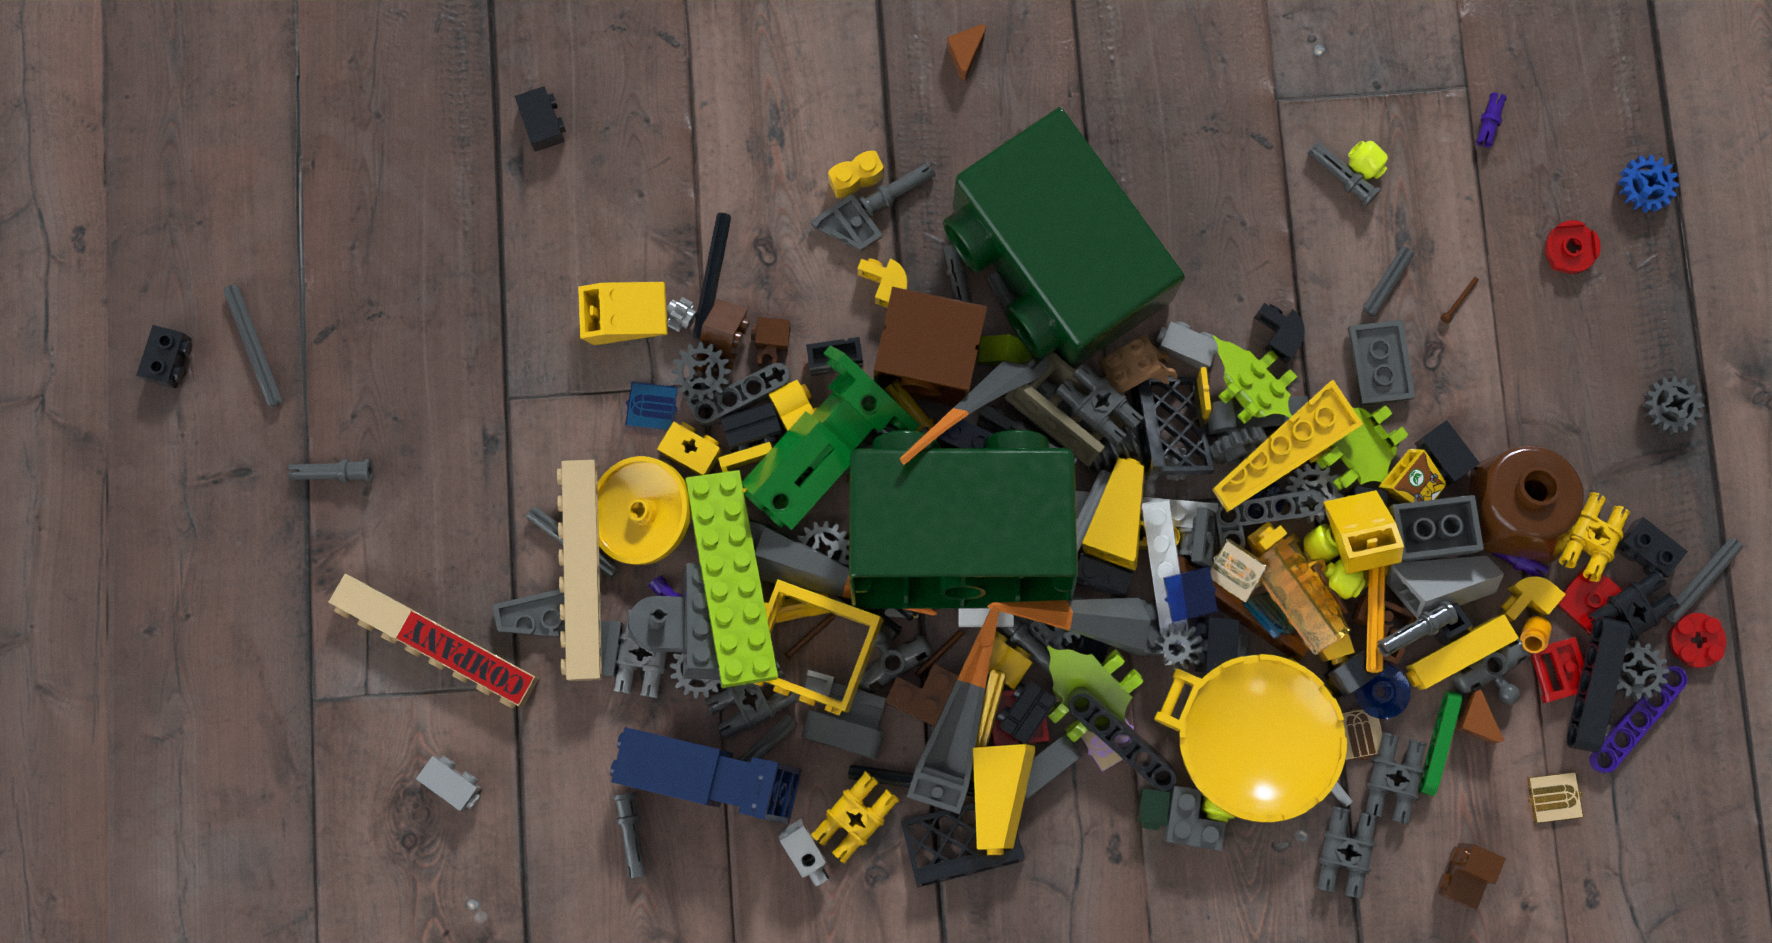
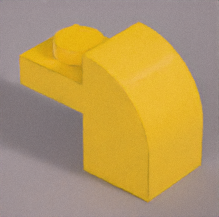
(888, 277)
(1265, 538)
(1533, 592)

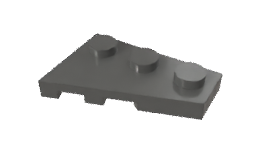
(531, 615)

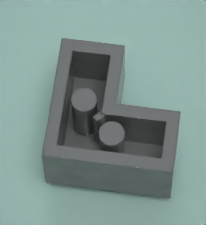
(1185, 826)

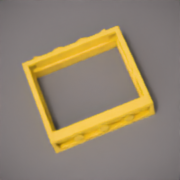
(784, 589)

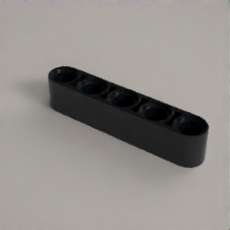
(1598, 684)
(1127, 750)

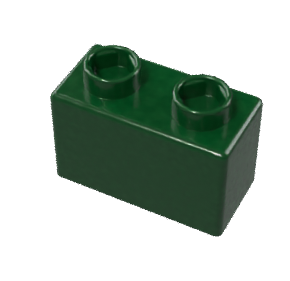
(1060, 241)
(962, 523)

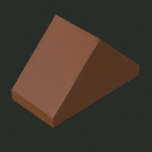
(964, 48)
(1478, 720)

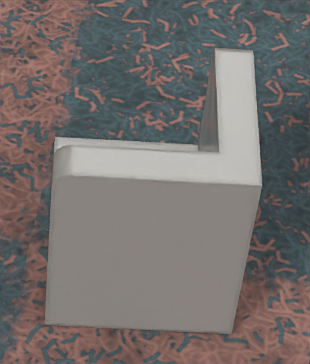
(819, 683)

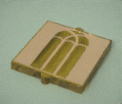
(1237, 570)
(1555, 797)

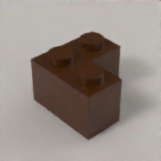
(725, 330)
(1394, 619)
(923, 703)
(1469, 874)

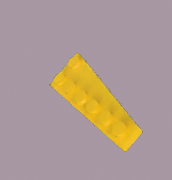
(1305, 434)

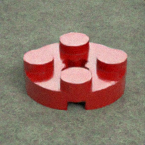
(1581, 236)
(1687, 652)

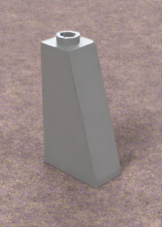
(1454, 580)

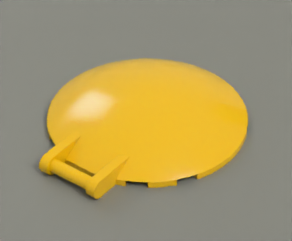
(1259, 736)

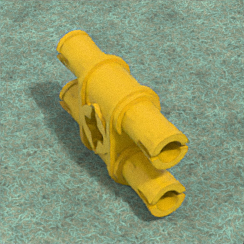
(1595, 537)
(853, 803)

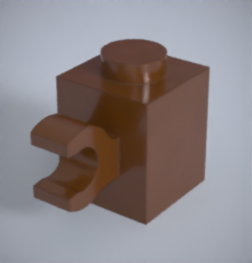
(771, 336)

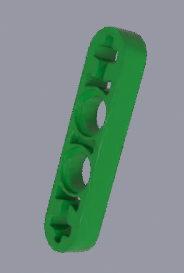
(1440, 743)

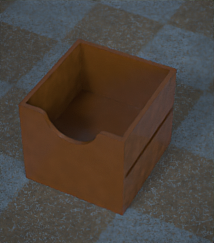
(929, 346)

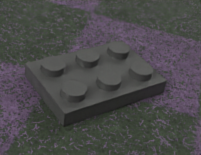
(1381, 362)

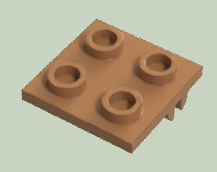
(1136, 364)

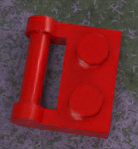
(1567, 666)

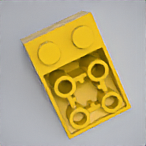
(622, 311)
(1364, 532)

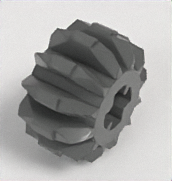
(1187, 654)

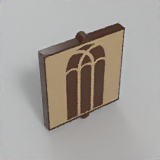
(1362, 734)

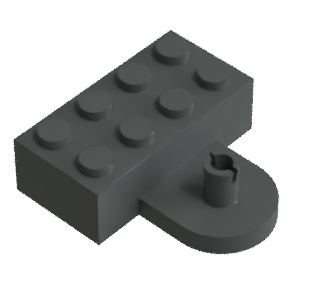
(678, 626)

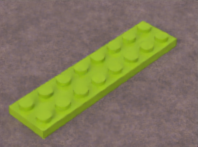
(731, 579)

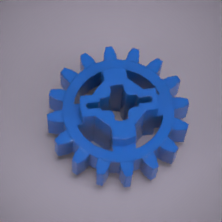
(1637, 186)

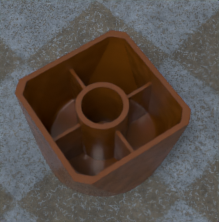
(1527, 502)

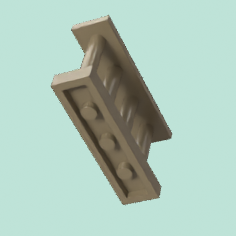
(1052, 419)

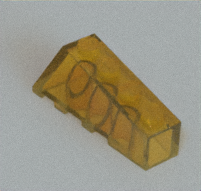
(1302, 595)

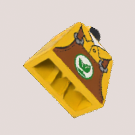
(1414, 479)

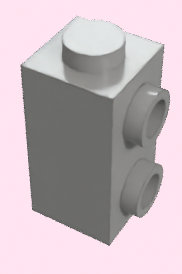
(1187, 345)
(450, 784)

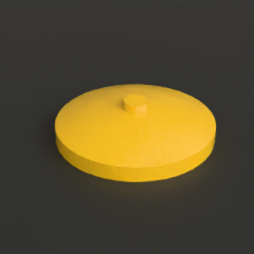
(642, 510)

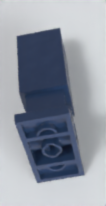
(705, 775)

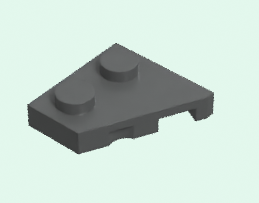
(848, 224)
(1205, 537)

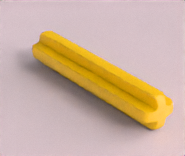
(990, 706)

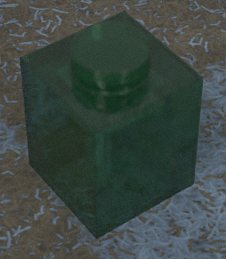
(1152, 808)

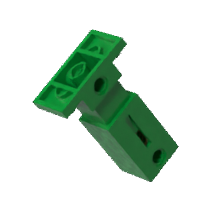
(821, 443)

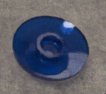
(1395, 698)

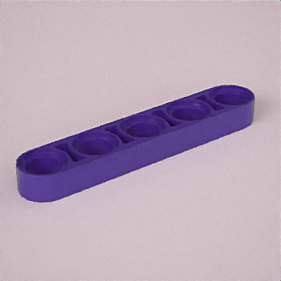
(1635, 733)

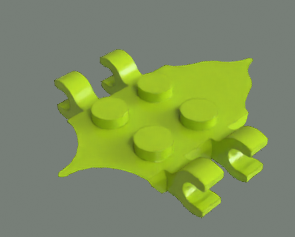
(1252, 382)
(1365, 450)
(1075, 670)

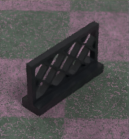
(1149, 431)
(961, 865)

